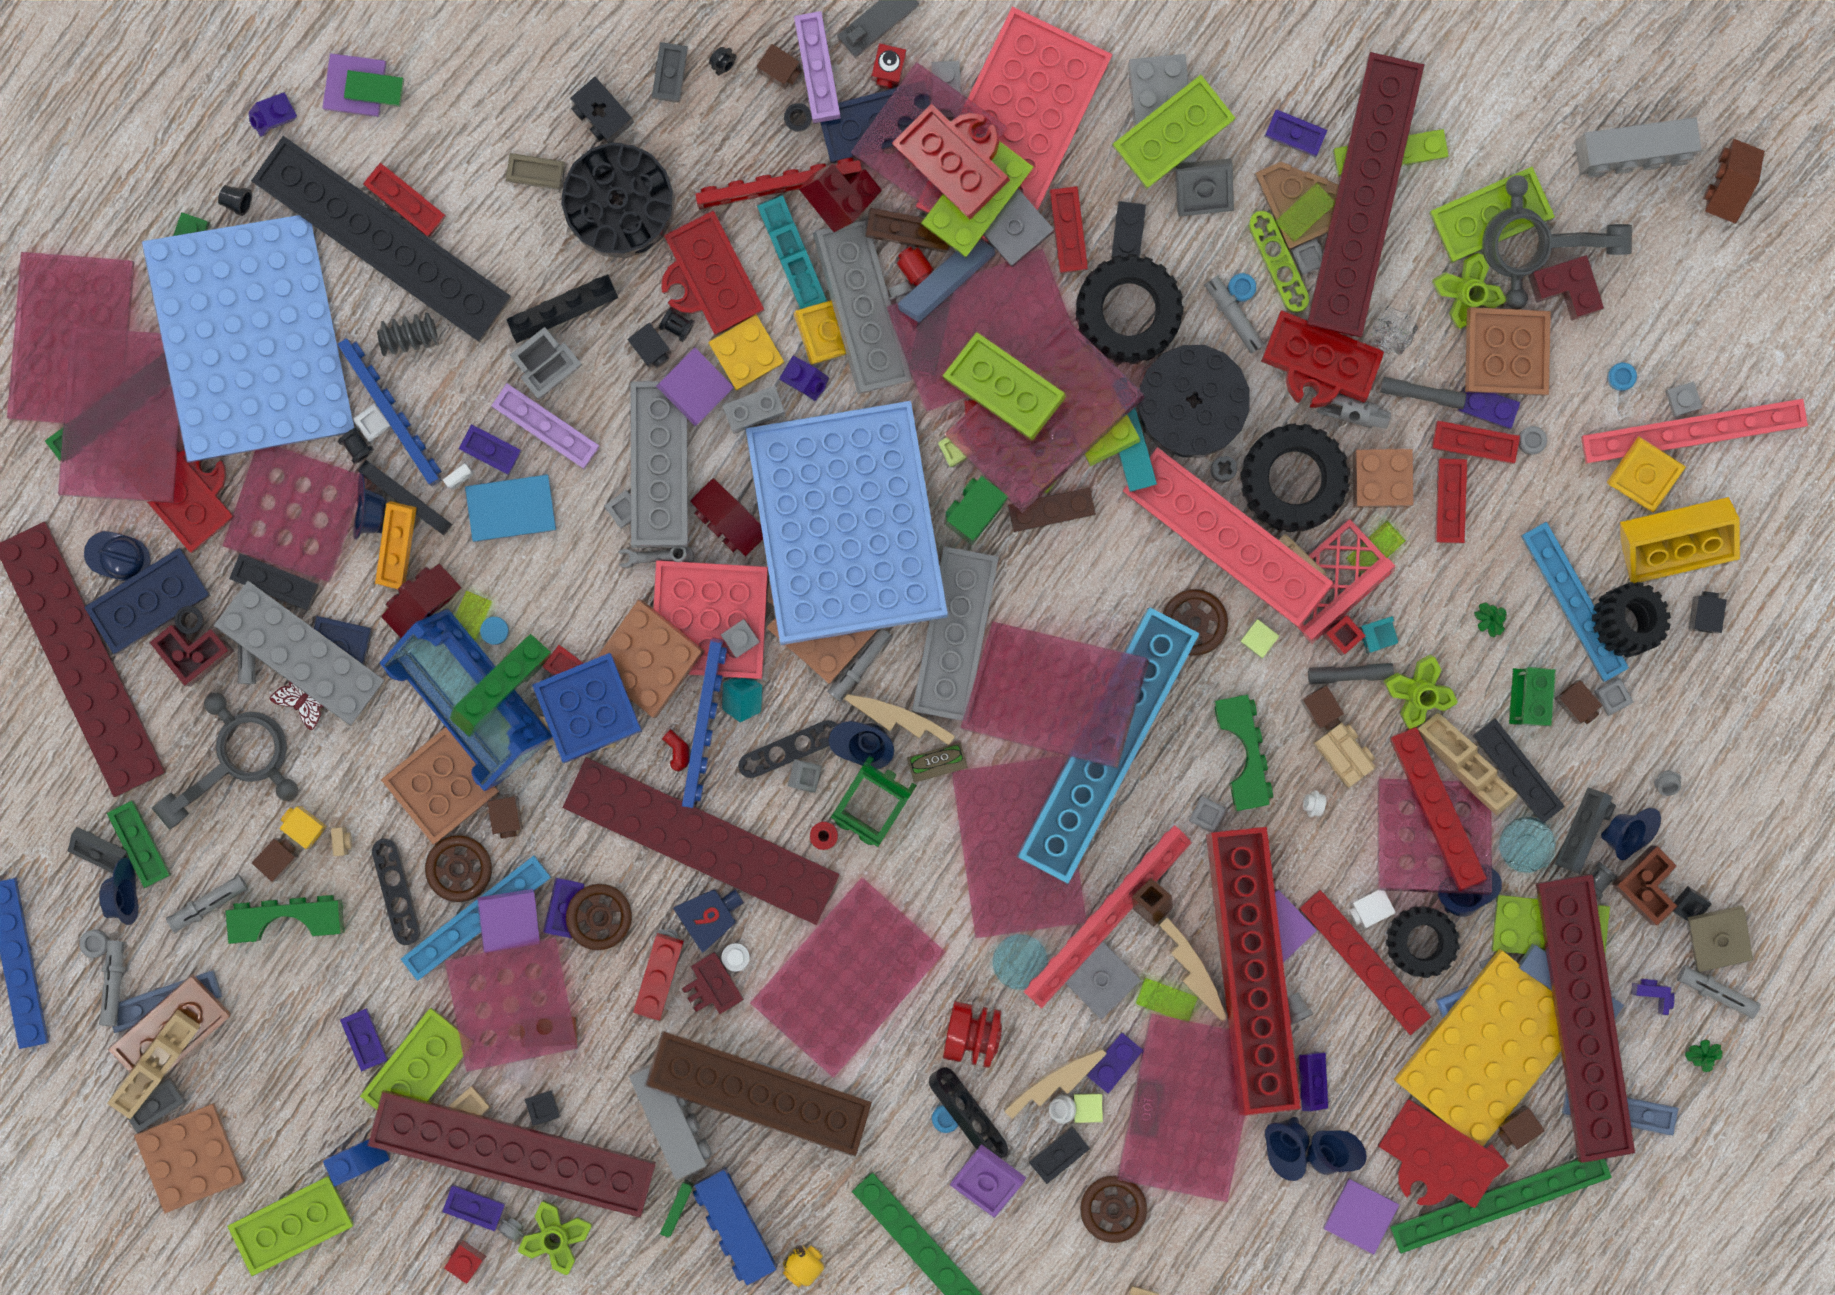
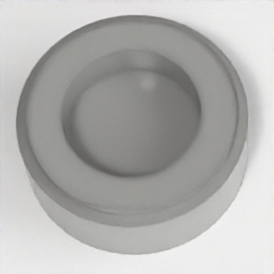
(1532, 440)
(94, 943)

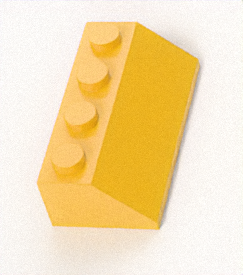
(1680, 540)

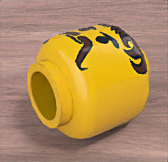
(803, 1265)

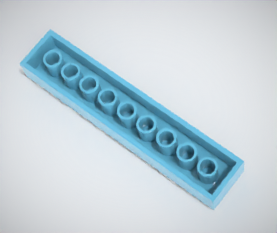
(1087, 788)

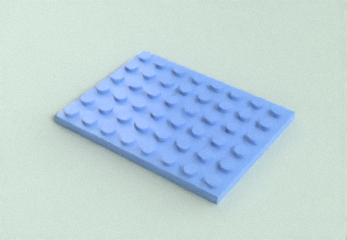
(247, 337)
(846, 523)

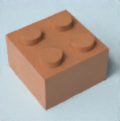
(1382, 478)

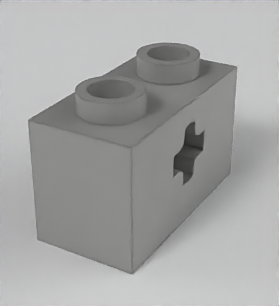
(754, 409)

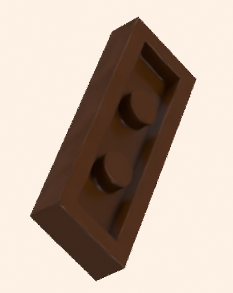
(902, 230)
(1053, 510)

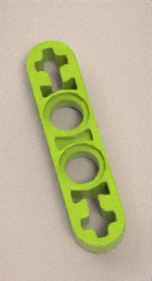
(1282, 260)

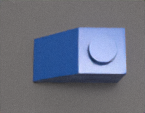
(354, 1162)

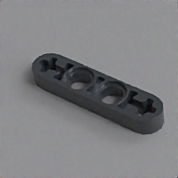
(404, 497)
(788, 746)
(392, 892)
(971, 1112)

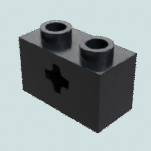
(596, 95)

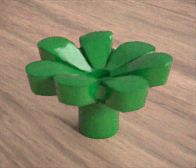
(1491, 619)
(1705, 1055)

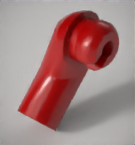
(680, 748)

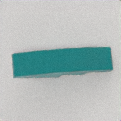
(791, 252)
(1136, 460)

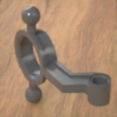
(1616, 240)
(172, 809)

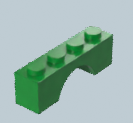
(494, 688)
(1249, 788)
(320, 917)

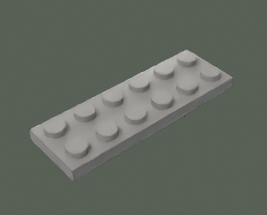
(860, 307)
(658, 469)
(956, 641)
(299, 653)

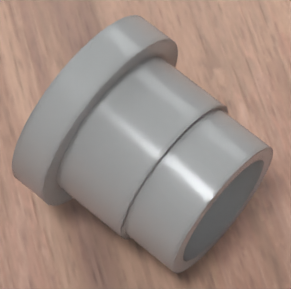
(1298, 1009)

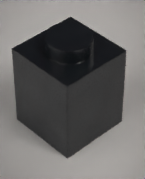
(650, 346)
(1707, 613)

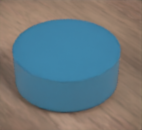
(1242, 286)
(1622, 376)
(494, 630)
(943, 1120)

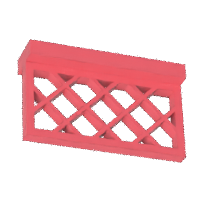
(1353, 593)

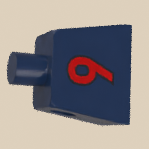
(708, 916)

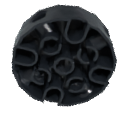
(591, 192)
(1214, 382)

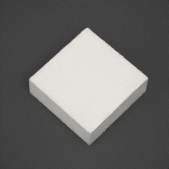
(372, 422)
(458, 476)

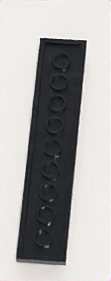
(381, 238)

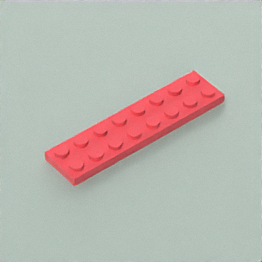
(1232, 540)

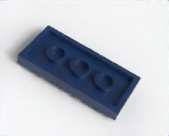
(856, 117)
(146, 601)

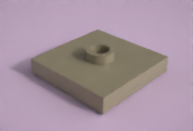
(1720, 938)

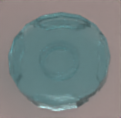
(1527, 844)
(1019, 960)

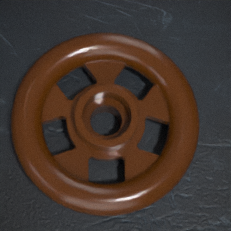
(1217, 614)
(474, 851)
(616, 931)
(1092, 1220)

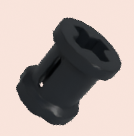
(667, 324)
(355, 445)

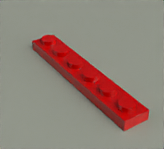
(766, 185)
(1438, 809)
(1365, 962)

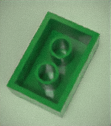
(975, 510)

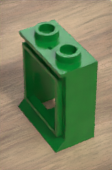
(1534, 696)
(886, 782)

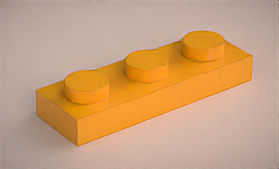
(395, 545)

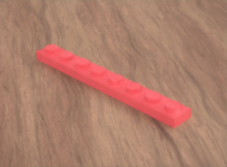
(1697, 430)
(1106, 918)

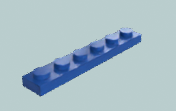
(397, 421)
(706, 711)
(19, 969)

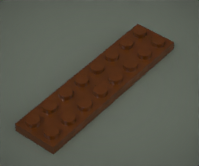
(758, 1094)

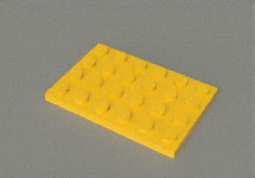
(1485, 1050)

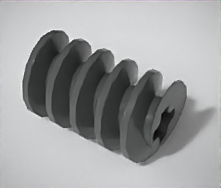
(407, 334)

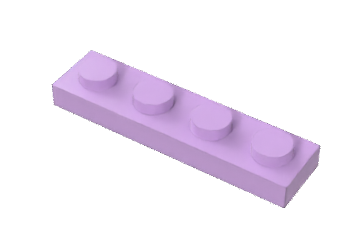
(817, 67)
(545, 426)

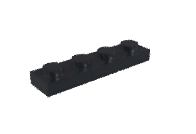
(562, 308)
(1518, 770)

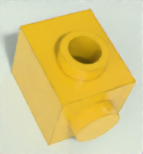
(302, 826)

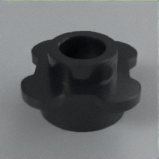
(722, 60)

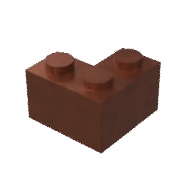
(1735, 182)
(1641, 881)

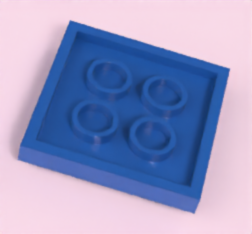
(587, 708)

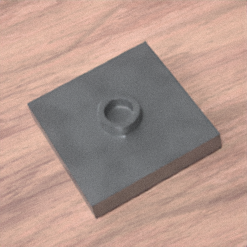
(1204, 187)
(1017, 229)
(1102, 980)

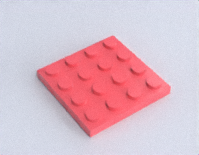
(708, 601)

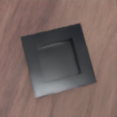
(1691, 903)
(542, 1107)

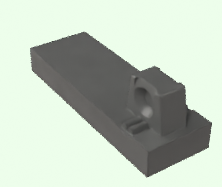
(875, 24)
(1592, 811)

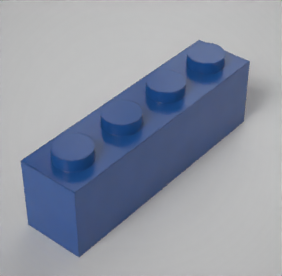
(735, 1226)

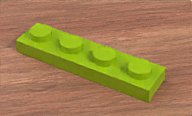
(1419, 149)

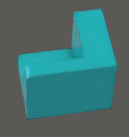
(1379, 634)
(742, 698)

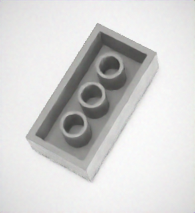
(1153, 83)
(1638, 146)
(672, 1127)

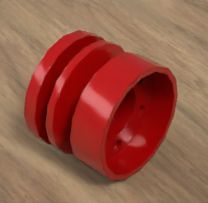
(972, 1034)

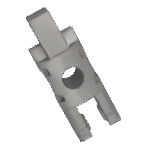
(1357, 412)

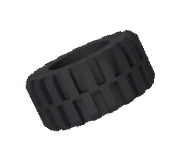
(1129, 271)
(1333, 477)

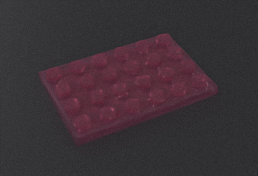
(51, 299)
(1003, 304)
(1094, 403)
(118, 418)
(1055, 694)
(994, 818)
(847, 977)
(1183, 1111)

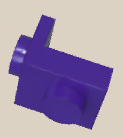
(271, 113)
(804, 378)
(1649, 988)

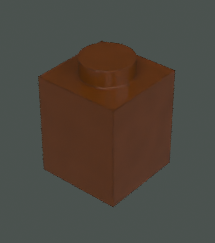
(779, 67)
(1579, 703)
(1322, 708)
(505, 816)
(276, 858)
(1152, 902)
(1520, 1128)

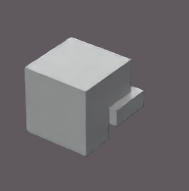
(544, 362)

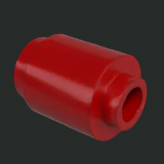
(914, 265)
(833, 835)

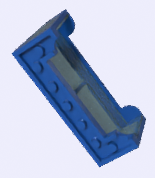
(443, 668)

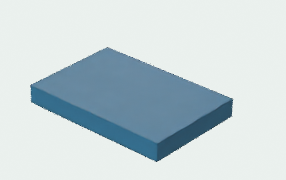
(510, 508)

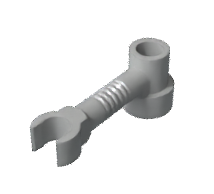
(664, 555)

